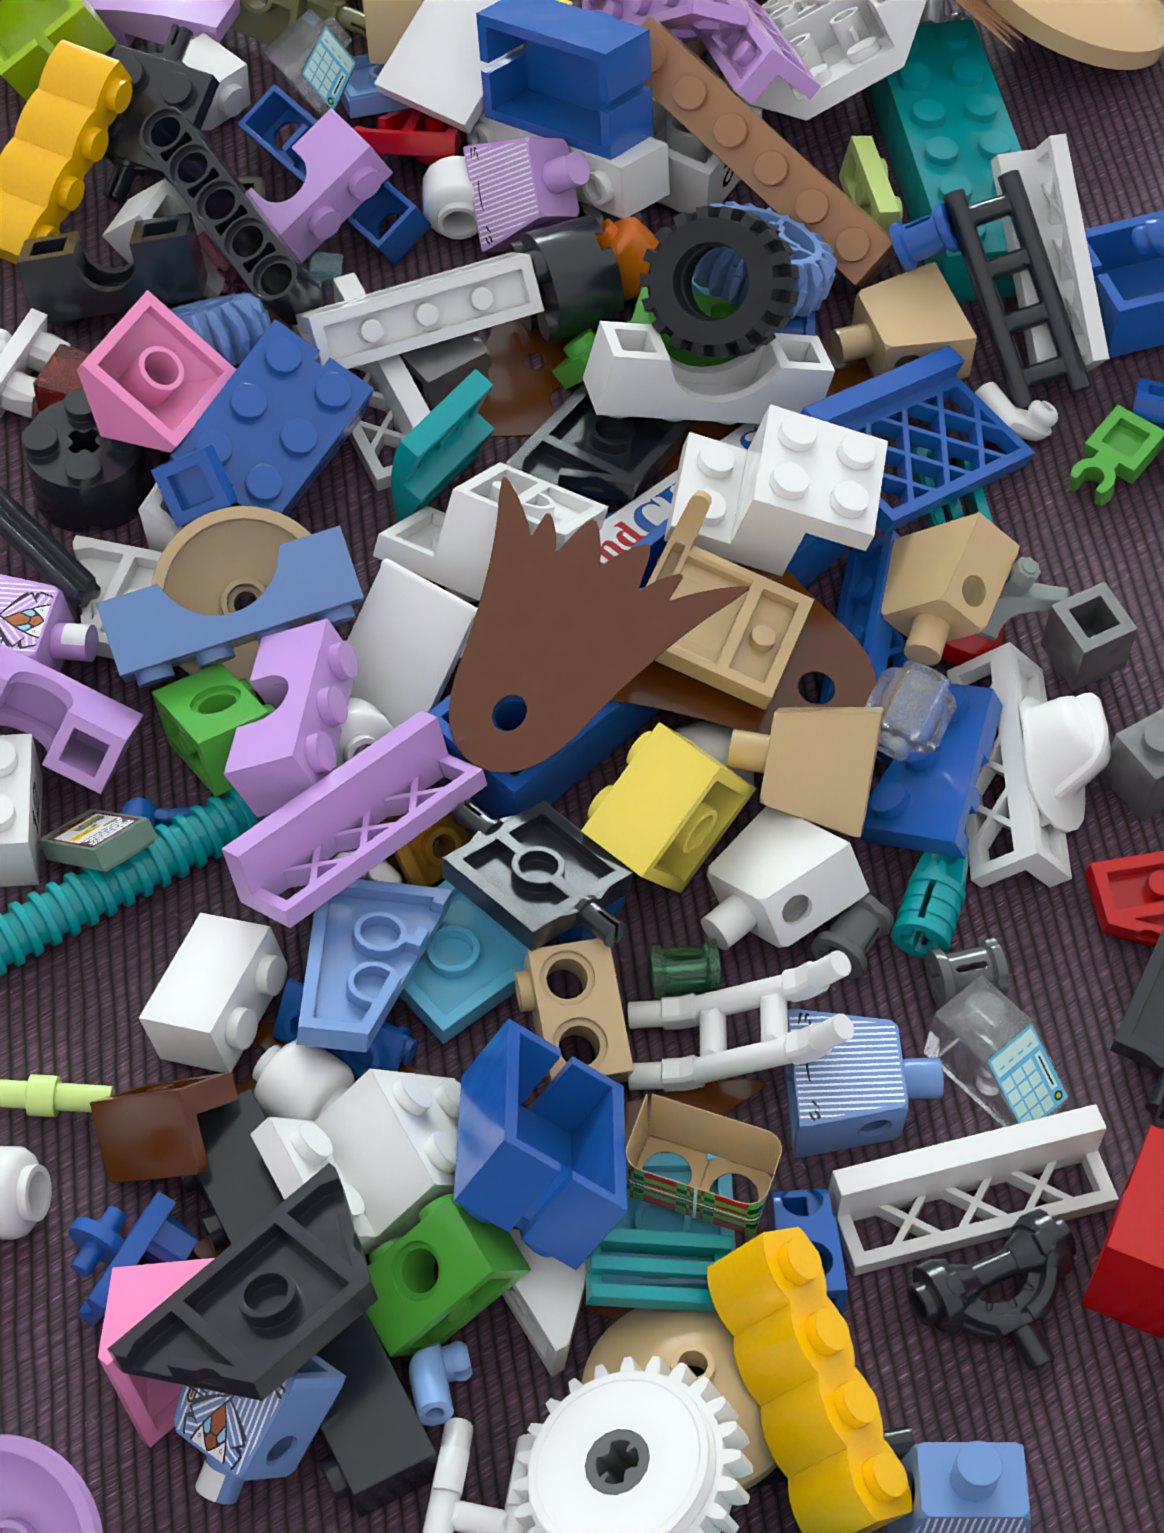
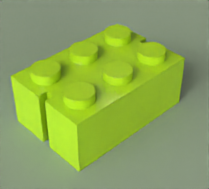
(35, 28)

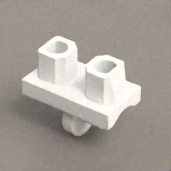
(20, 355)

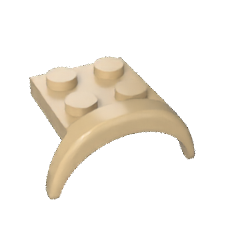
(746, 641)

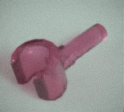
(223, 265)

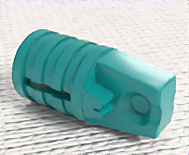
(931, 904)

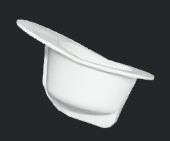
(1062, 753)

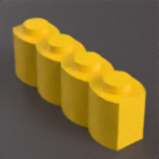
(58, 143)
(811, 1396)

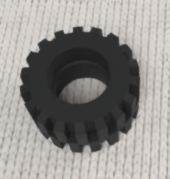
(672, 273)

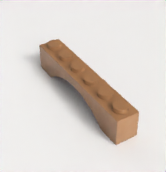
(764, 157)

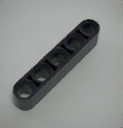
(230, 214)

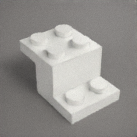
(788, 483)
(458, 544)
(387, 1140)

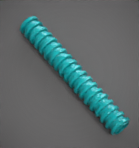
(98, 892)

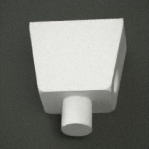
(781, 881)

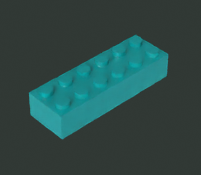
(943, 130)

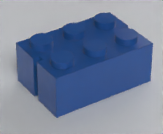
(571, 79)
(1127, 287)
(279, 420)
(543, 1167)

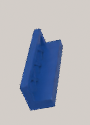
(861, 611)

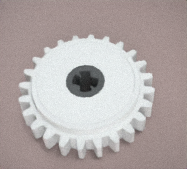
(635, 1456)

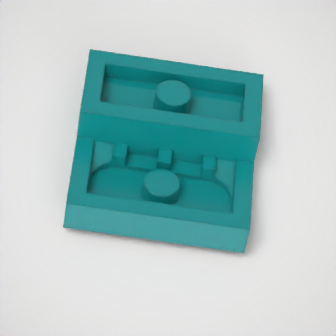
(440, 446)

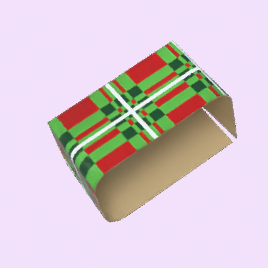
(693, 1135)

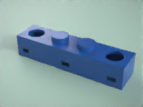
(277, 110)

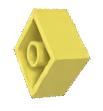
(666, 808)

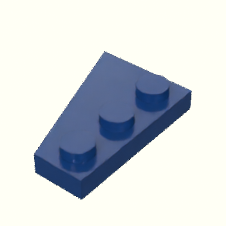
(929, 796)

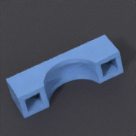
(155, 633)

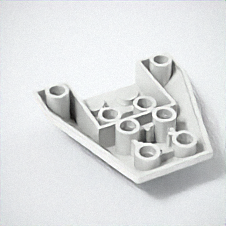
(842, 46)

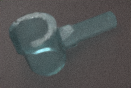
(326, 267)

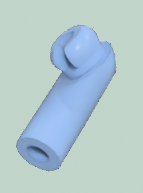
(430, 1376)

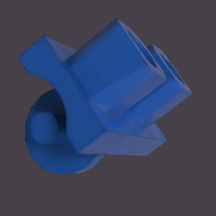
(153, 1237)

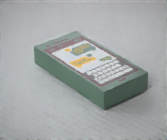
(98, 839)

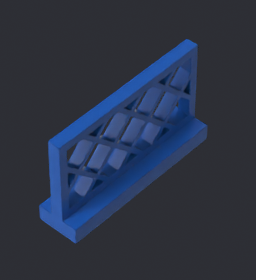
(919, 392)

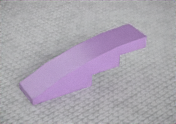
(154, 18)

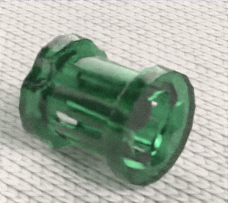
(683, 969)

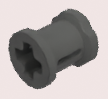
(855, 933)
(956, 970)

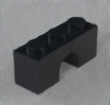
(72, 286)

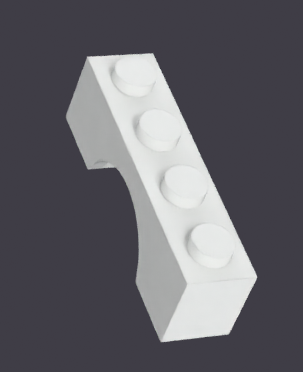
(637, 378)

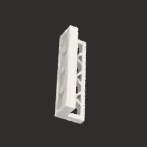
(1056, 207)
(424, 311)
(392, 393)
(1036, 842)
(964, 1166)

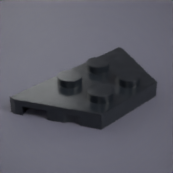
(599, 452)
(261, 1301)

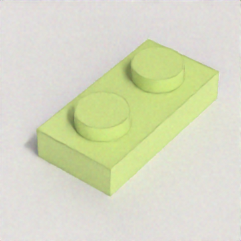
(867, 183)

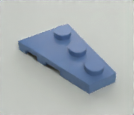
(362, 958)

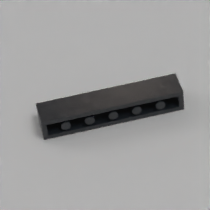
(371, 1429)

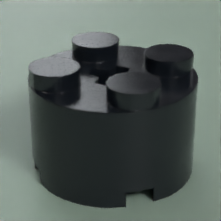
(574, 278)
(80, 474)

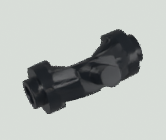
(950, 1292)

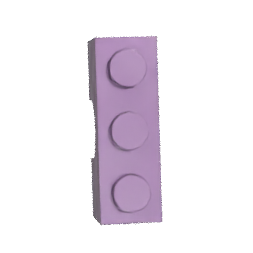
(339, 178)
(309, 683)
(74, 723)

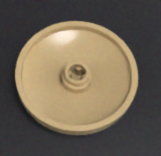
(1092, 31)

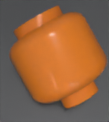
(629, 243)

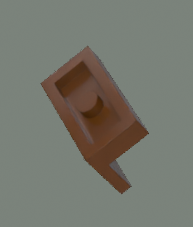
(155, 1127)

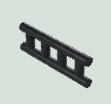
(1030, 257)

